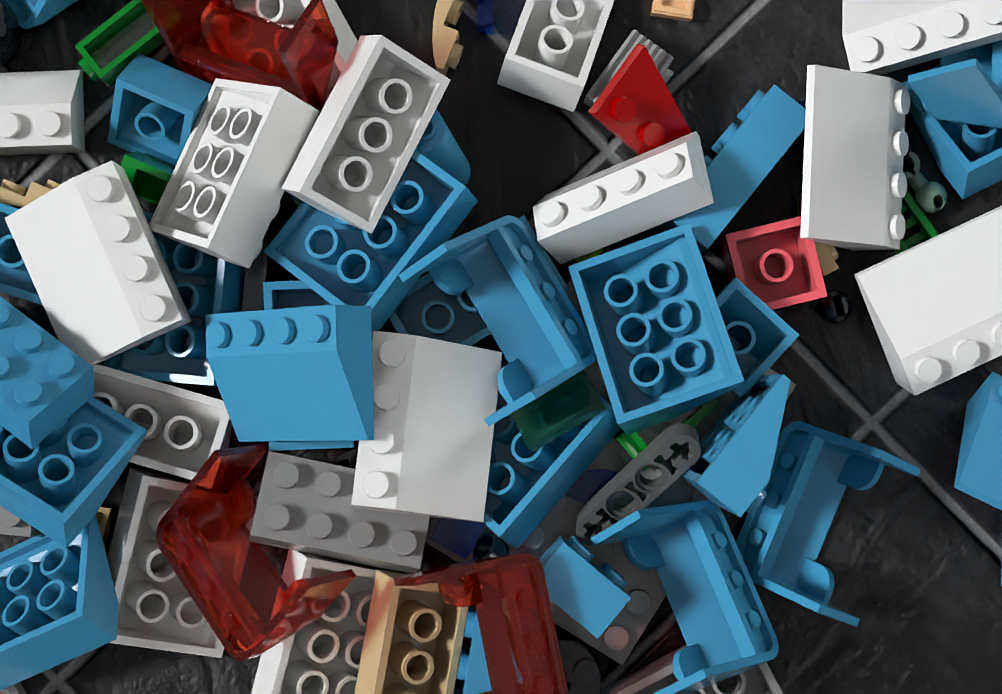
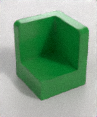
(147, 175)

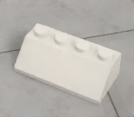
(904, 33)
(42, 112)
(366, 132)
(624, 199)
(179, 423)

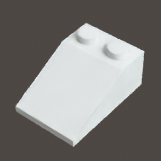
(554, 49)

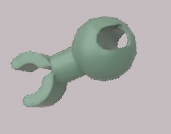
(925, 191)

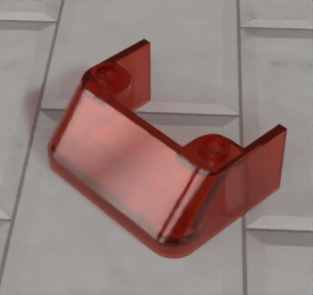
(226, 43)
(228, 575)
(511, 616)

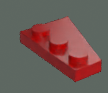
(639, 105)

